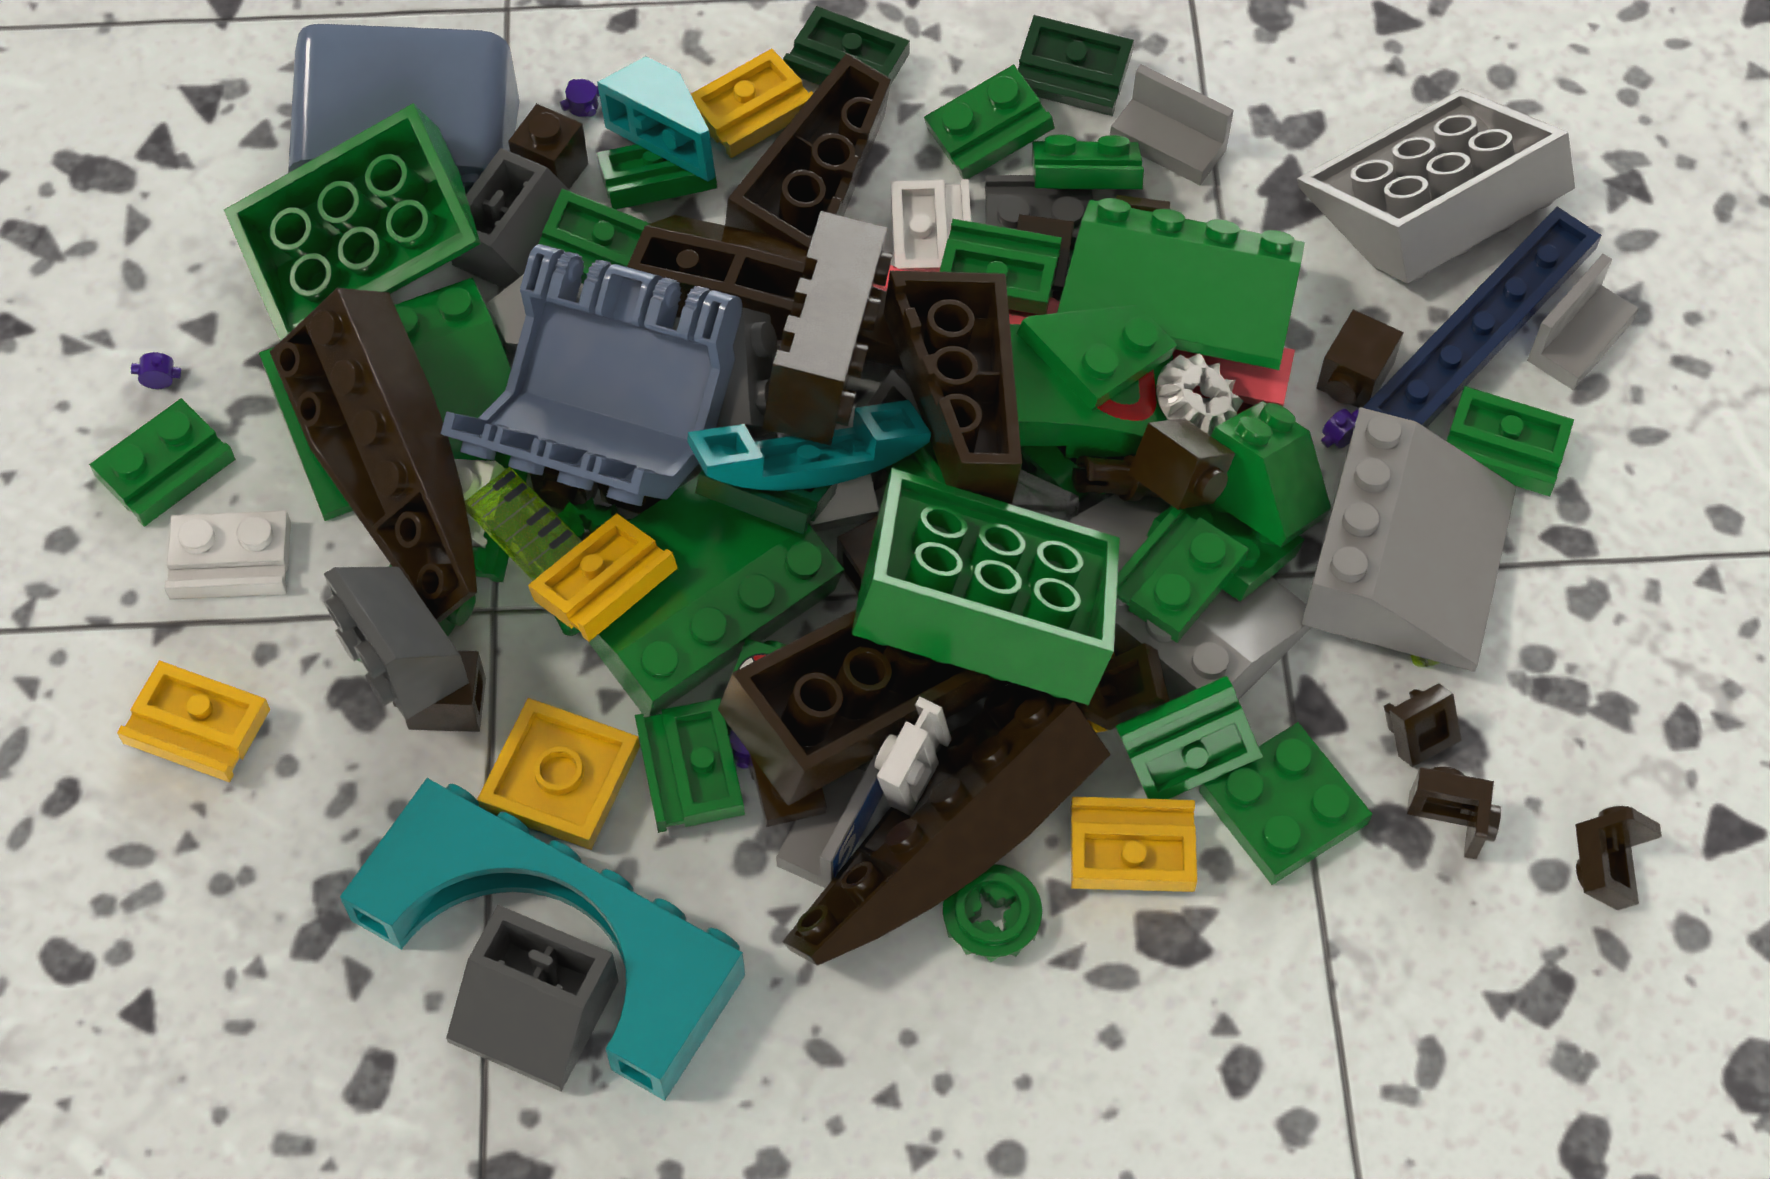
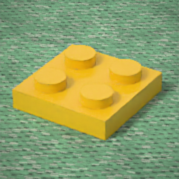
(559, 773)

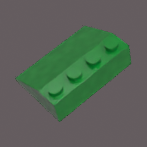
(355, 219)
(1199, 281)
(458, 356)
(730, 585)
(990, 588)

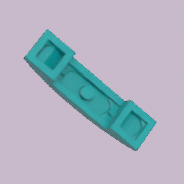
(877, 440)

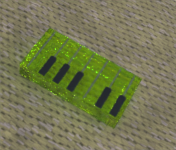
(521, 523)

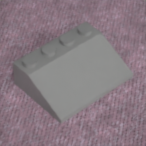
(1441, 182)
(1411, 544)
(1225, 640)

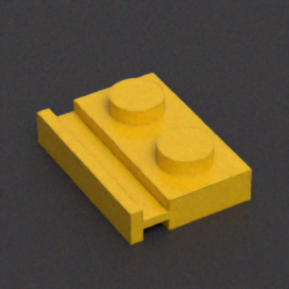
(751, 102)
(602, 577)
(194, 721)
(1133, 844)

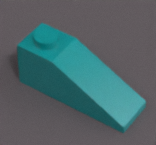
(658, 113)

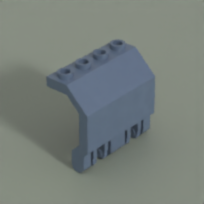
(607, 379)

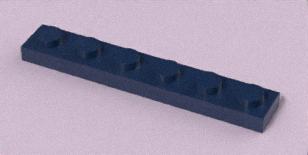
(1487, 320)

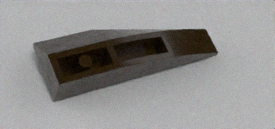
(742, 264)
(382, 439)
(981, 802)

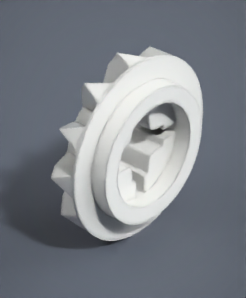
(1179, 402)

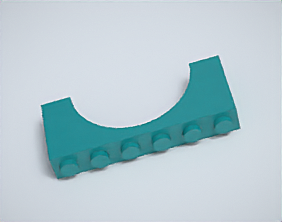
(455, 851)

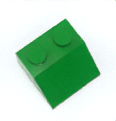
(1274, 473)

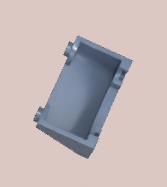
(366, 73)

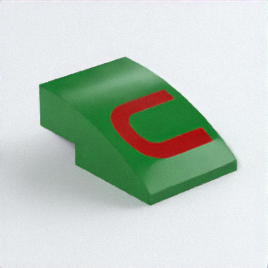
(1057, 417)

